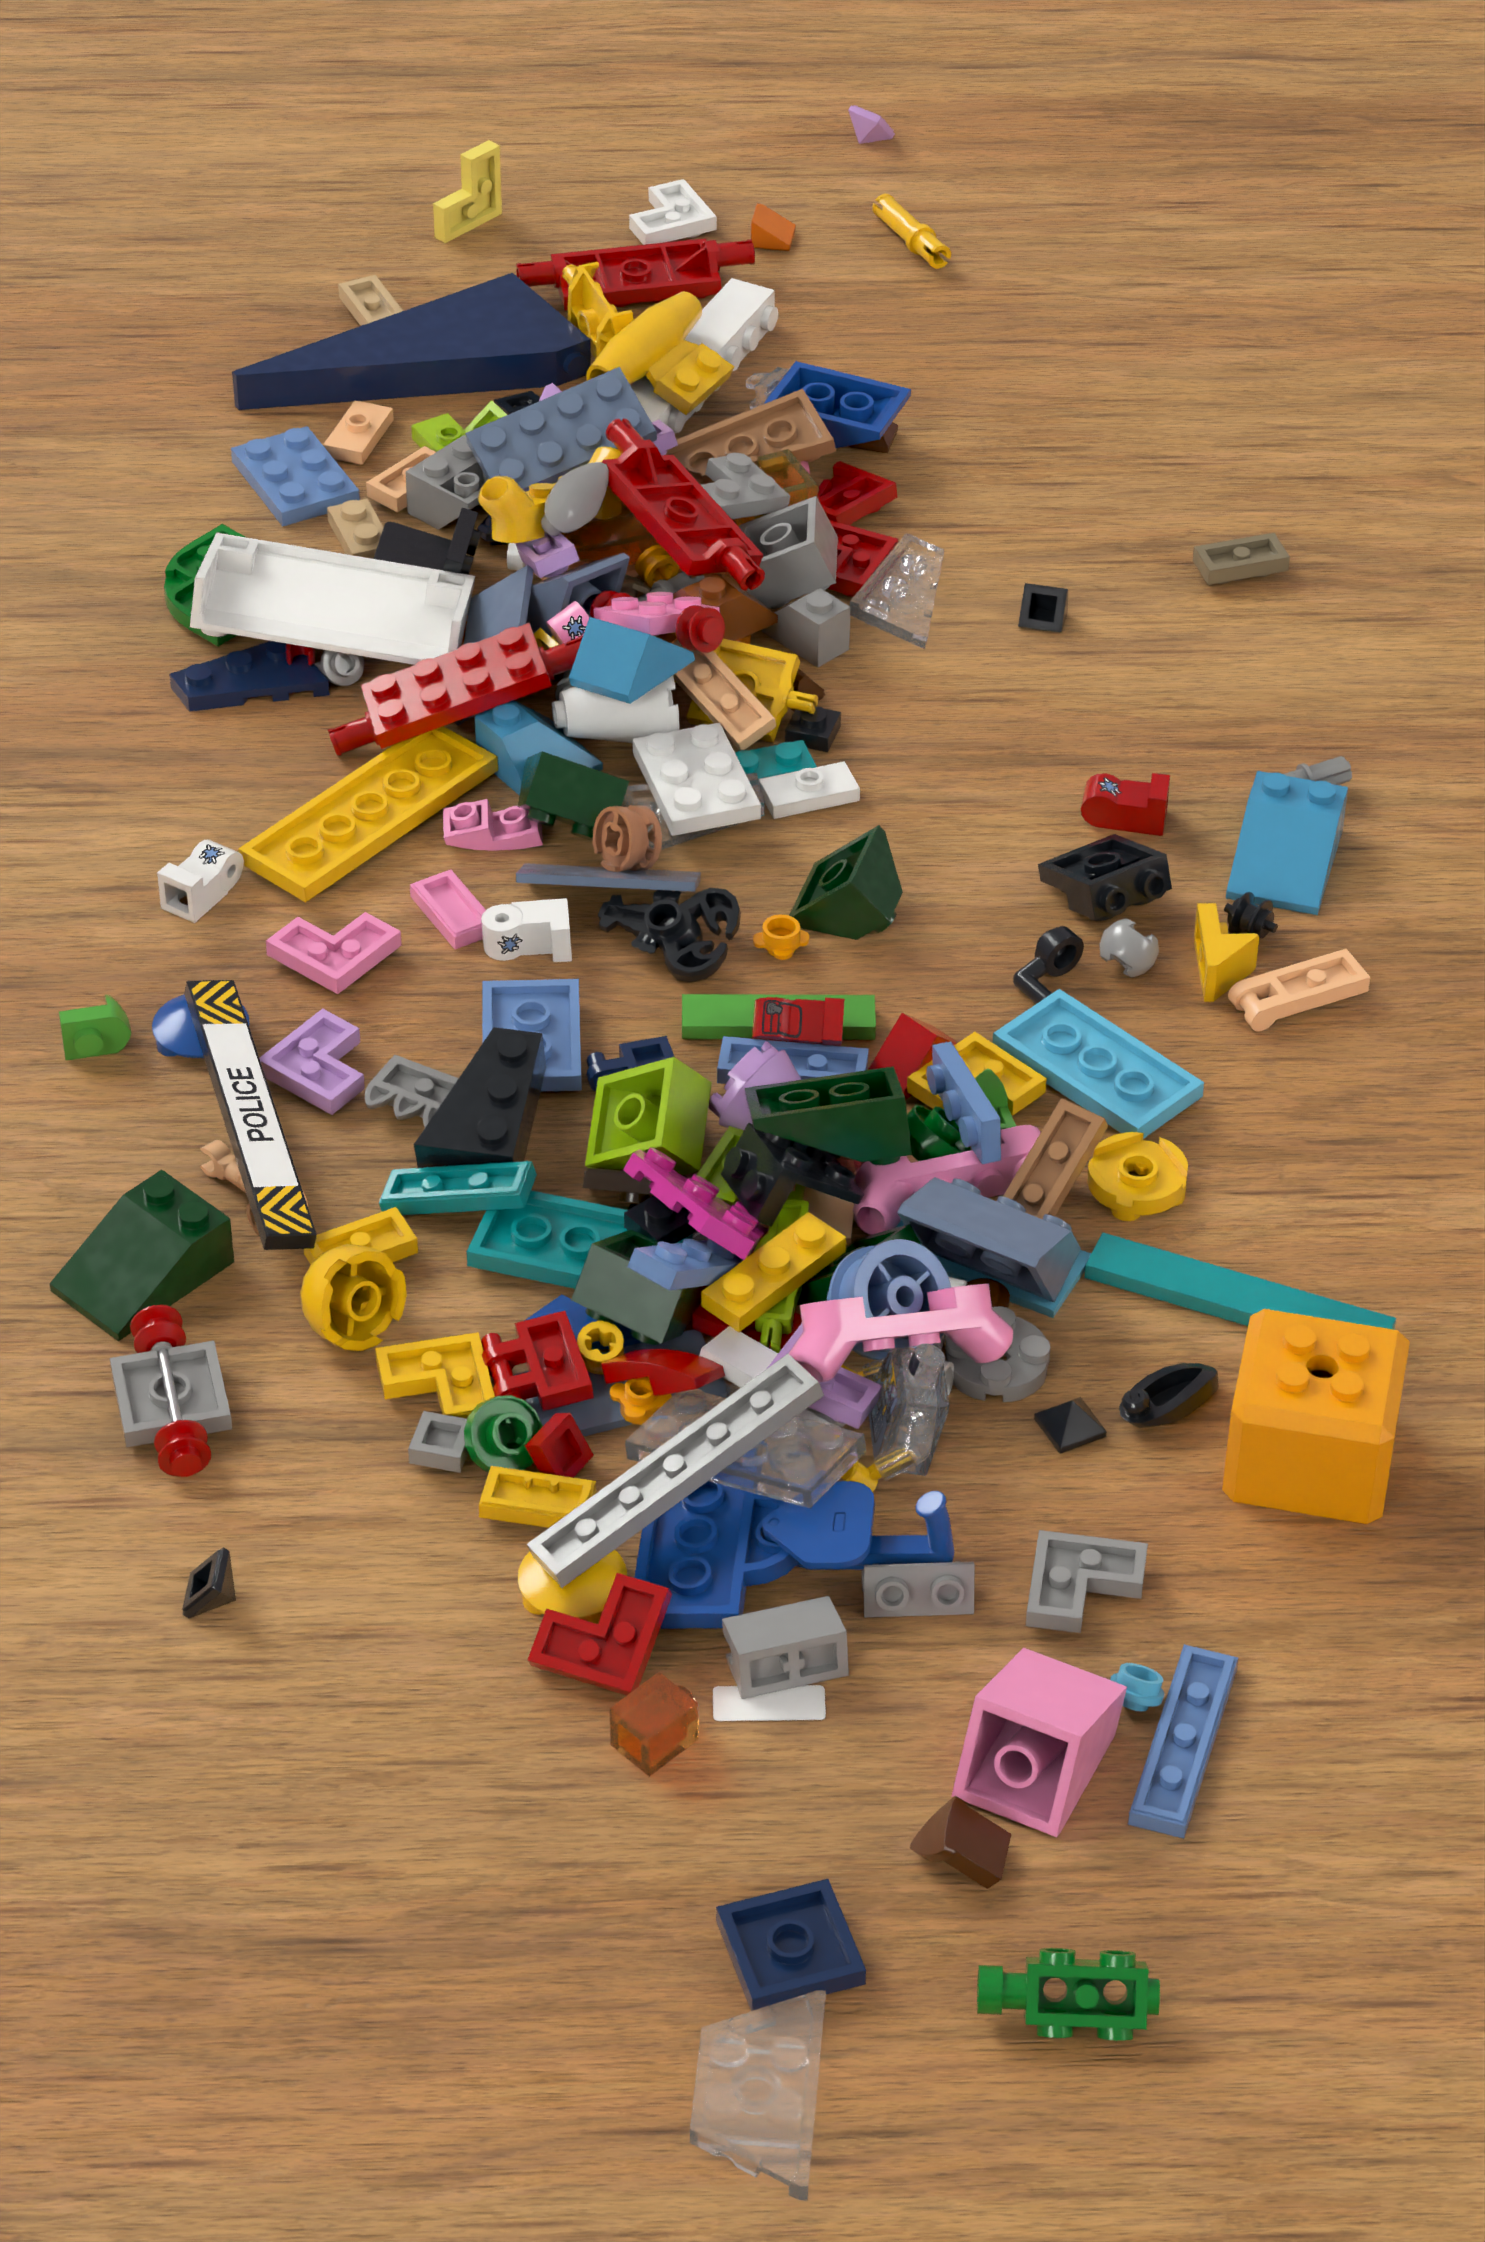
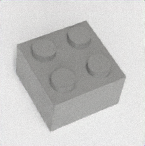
(796, 551)

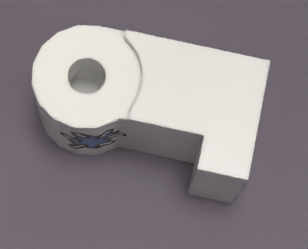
(201, 877)
(527, 930)

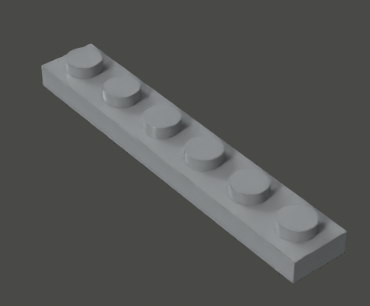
(675, 1470)

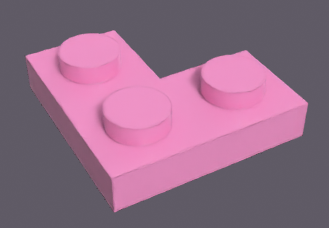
(334, 959)

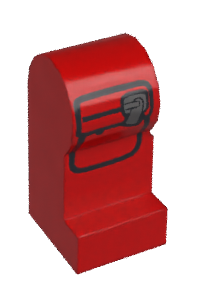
(799, 1020)

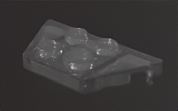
(761, 2089)

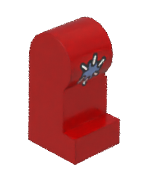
(1126, 803)

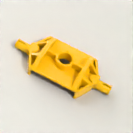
(590, 309)

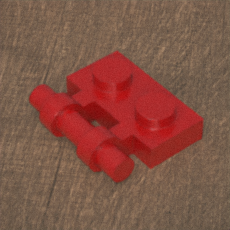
(552, 1358)

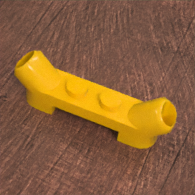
(518, 514)

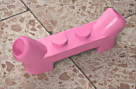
(890, 1185)
(959, 1312)

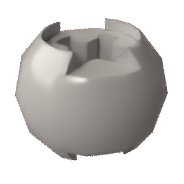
(1129, 948)

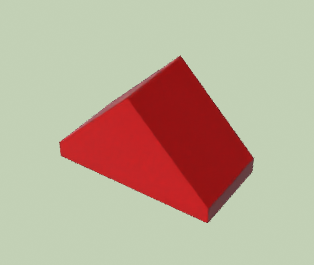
(908, 1048)

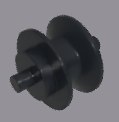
(1250, 917)

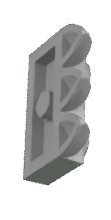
(409, 1089)

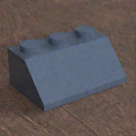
(992, 1236)

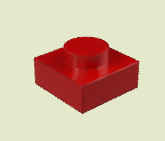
(559, 1447)

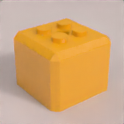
(1315, 1416)

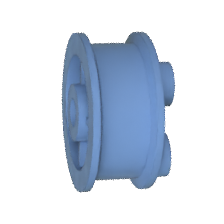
(890, 1280)

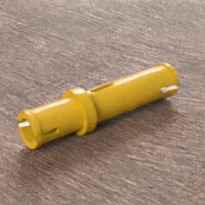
(918, 237)

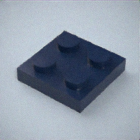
(790, 1944)

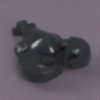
(676, 928)

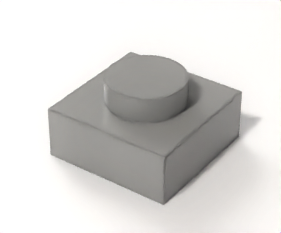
(439, 1442)

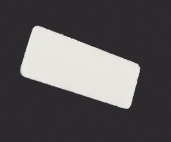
(795, 1703)

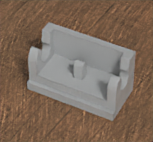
(786, 1647)

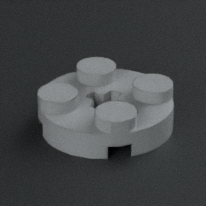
(1013, 1378)

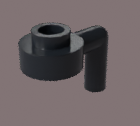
(1055, 954)

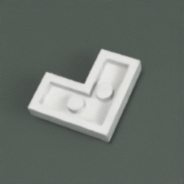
(676, 215)

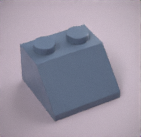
(576, 584)

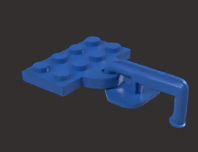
(738, 1539)

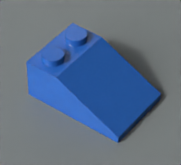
(849, 405)

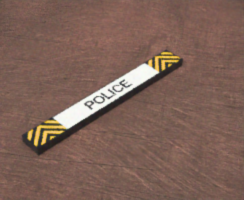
(250, 1116)

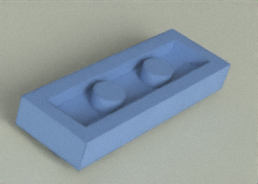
(807, 1058)
(965, 1102)
(683, 1263)

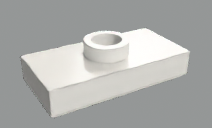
(809, 790)

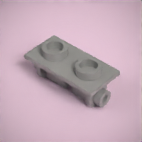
(918, 1589)

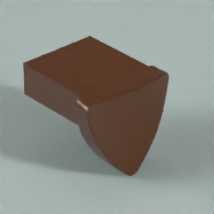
(964, 1842)

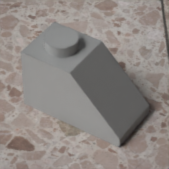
(813, 627)

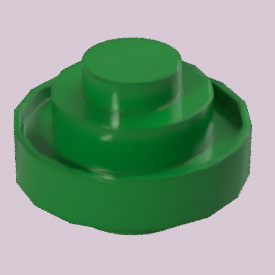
(933, 1134)
(499, 1431)

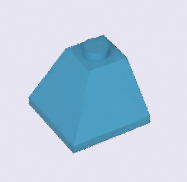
(519, 732)

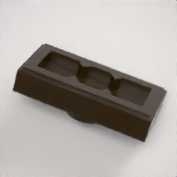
(617, 1180)

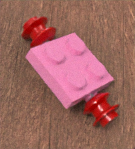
(695, 624)

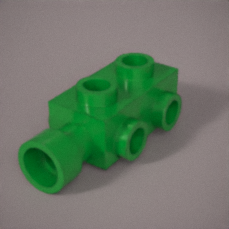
(1083, 2000)

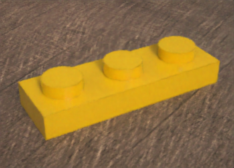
(773, 1272)

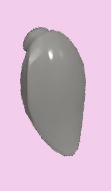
(575, 499)

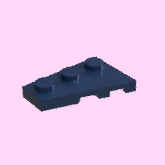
(247, 674)

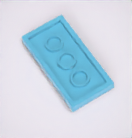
(1099, 1064)

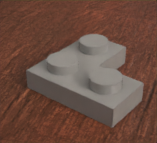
(743, 487)
(1078, 1564)

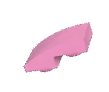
(478, 828)

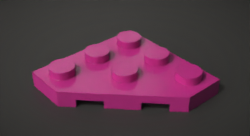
(724, 1224)

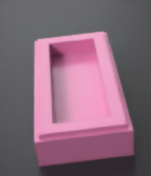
(450, 908)

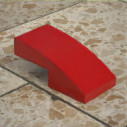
(667, 1370)

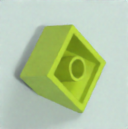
(649, 1107)

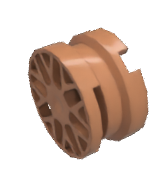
(624, 838)

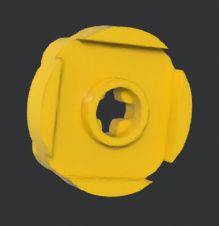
(1137, 1195)

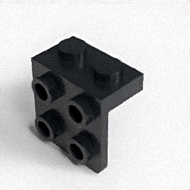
(422, 549)
(768, 1166)

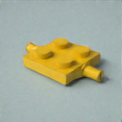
(769, 678)

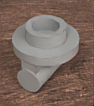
(340, 667)

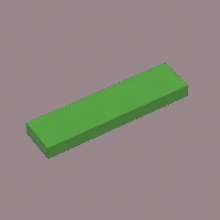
(732, 1015)

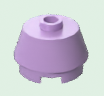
(753, 1070)

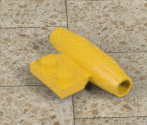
(657, 348)

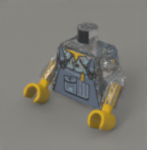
(907, 1414)

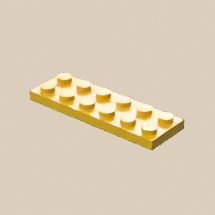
(367, 811)

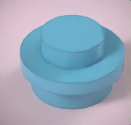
(1142, 1686)

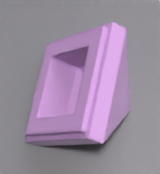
(869, 126)

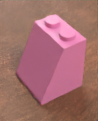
(1037, 1740)

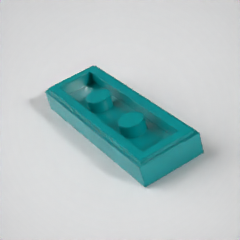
(459, 1188)

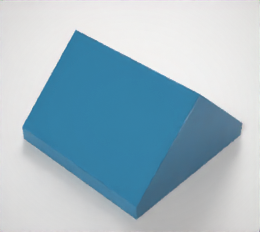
(624, 661)

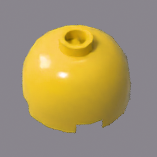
(352, 1296)

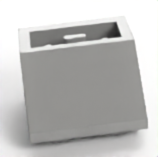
(444, 484)

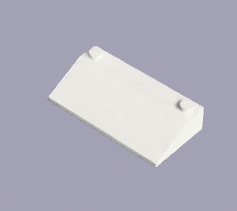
(329, 600)

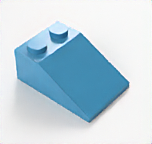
(1288, 841)

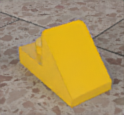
(1221, 956)

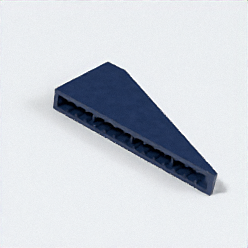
(461, 343)

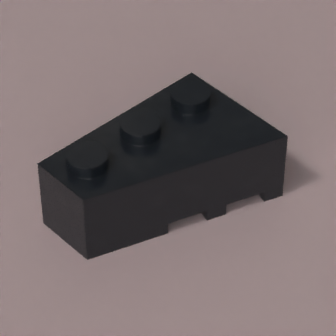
(490, 1105)

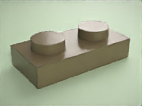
(1241, 558)

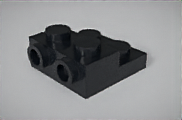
(1108, 876)

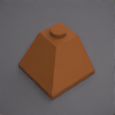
(739, 609)

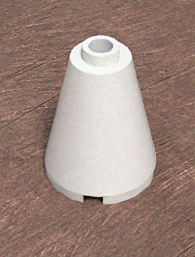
(604, 718)

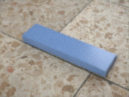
(1183, 1741)

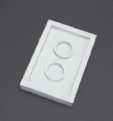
(696, 779)

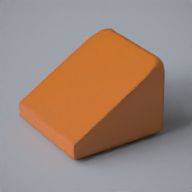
(771, 230)

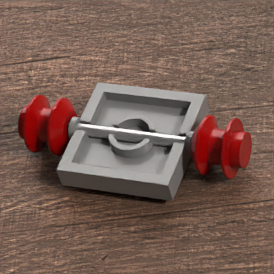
(170, 1392)

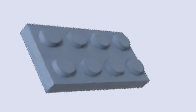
(558, 431)

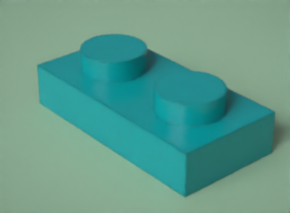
(776, 759)

